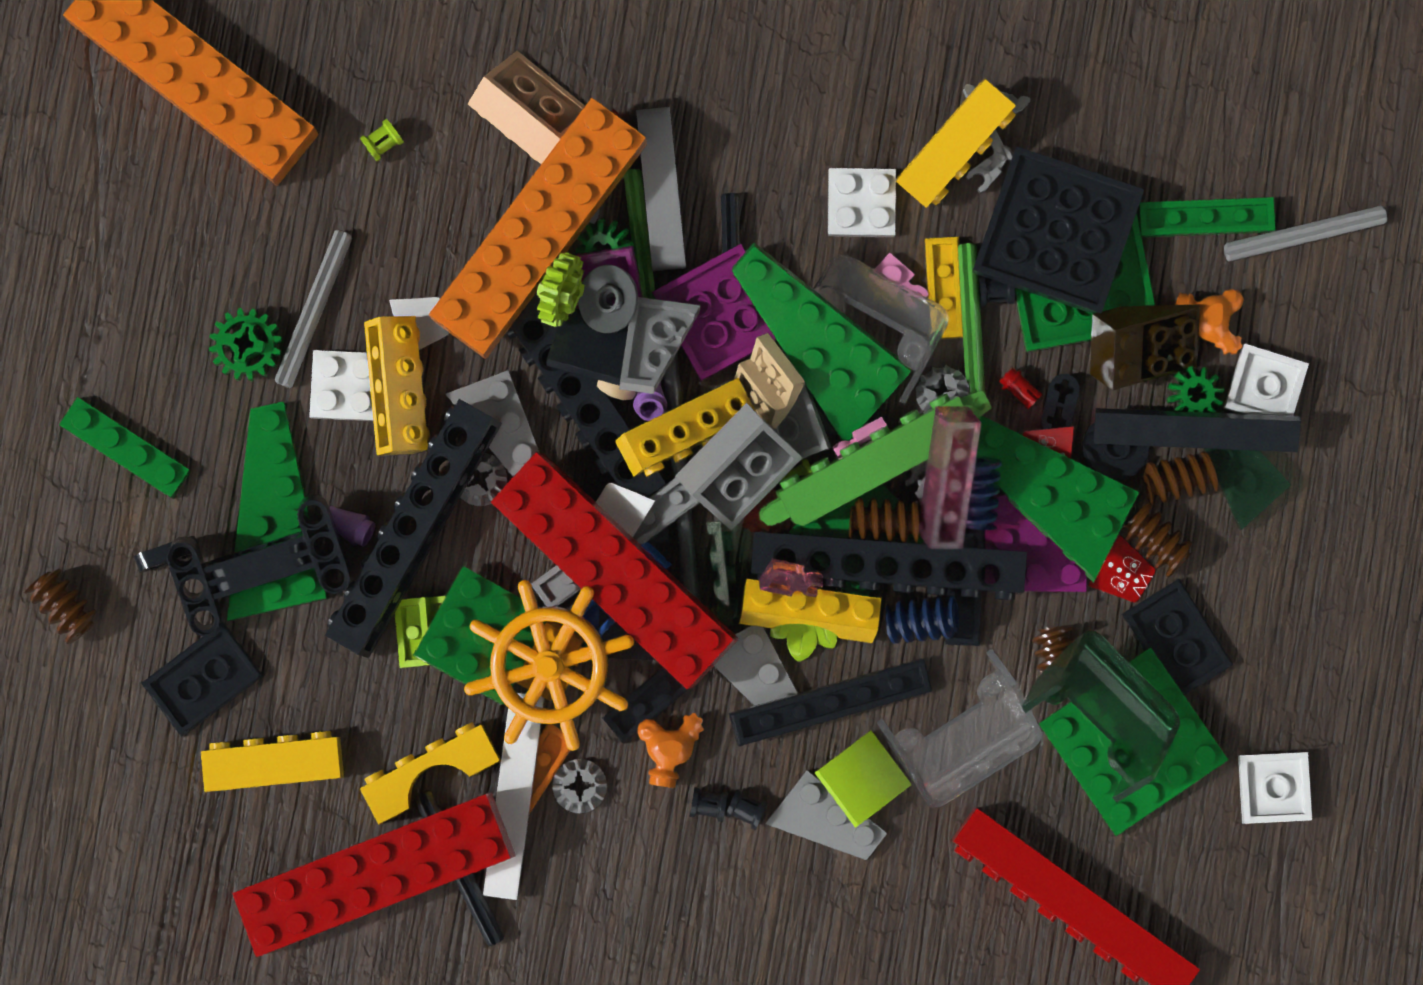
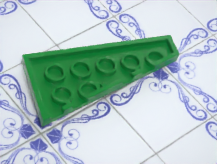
(834, 355)
(1058, 495)
(269, 511)

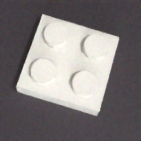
(861, 202)
(1265, 383)
(340, 386)
(1275, 787)

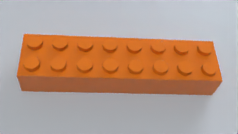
(197, 81)
(538, 228)

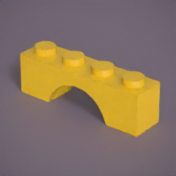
(842, 613)
(391, 793)

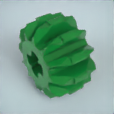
(602, 235)
(1187, 384)

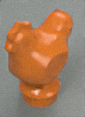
(1215, 318)
(669, 747)

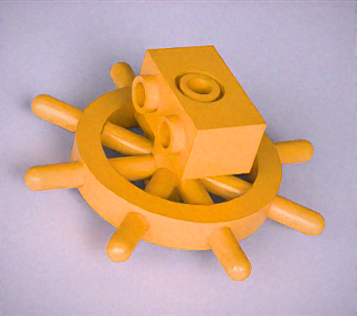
(549, 664)

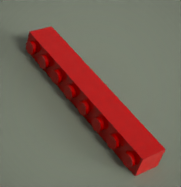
(1070, 902)

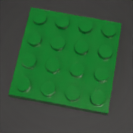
(1054, 324)
(1086, 753)

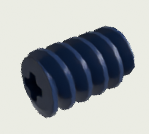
(982, 492)
(923, 621)

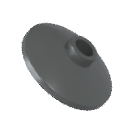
(597, 304)

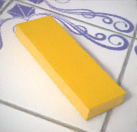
(944, 280)

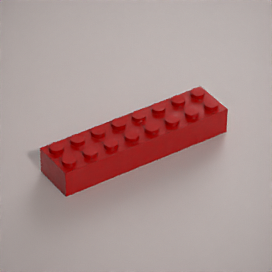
(622, 573)
(373, 874)

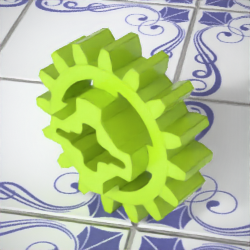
(560, 289)

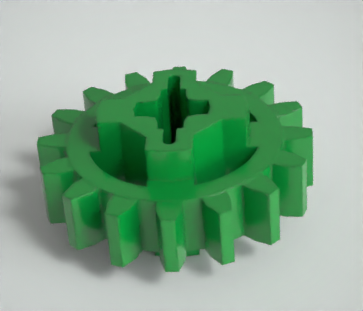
(260, 348)

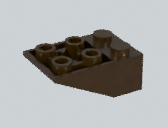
(1143, 343)

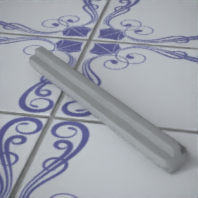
(1305, 233)
(313, 308)

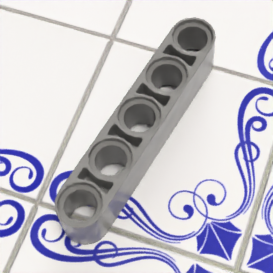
(661, 190)

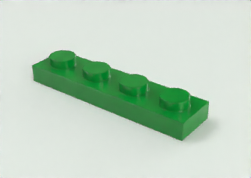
(1206, 217)
(125, 447)

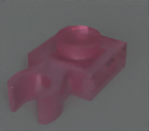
(787, 577)

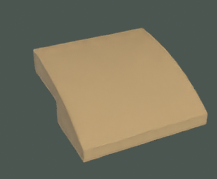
(770, 381)

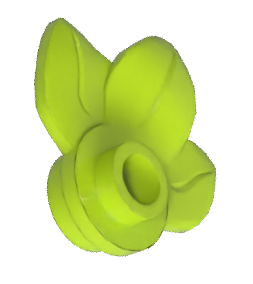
(804, 638)

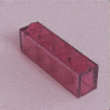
(949, 477)

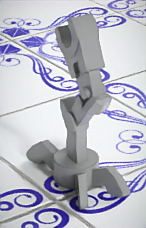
(990, 167)

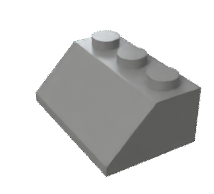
(738, 467)

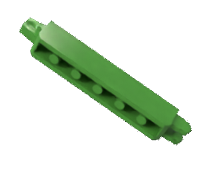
(862, 466)

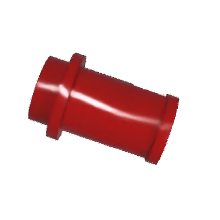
(1020, 387)

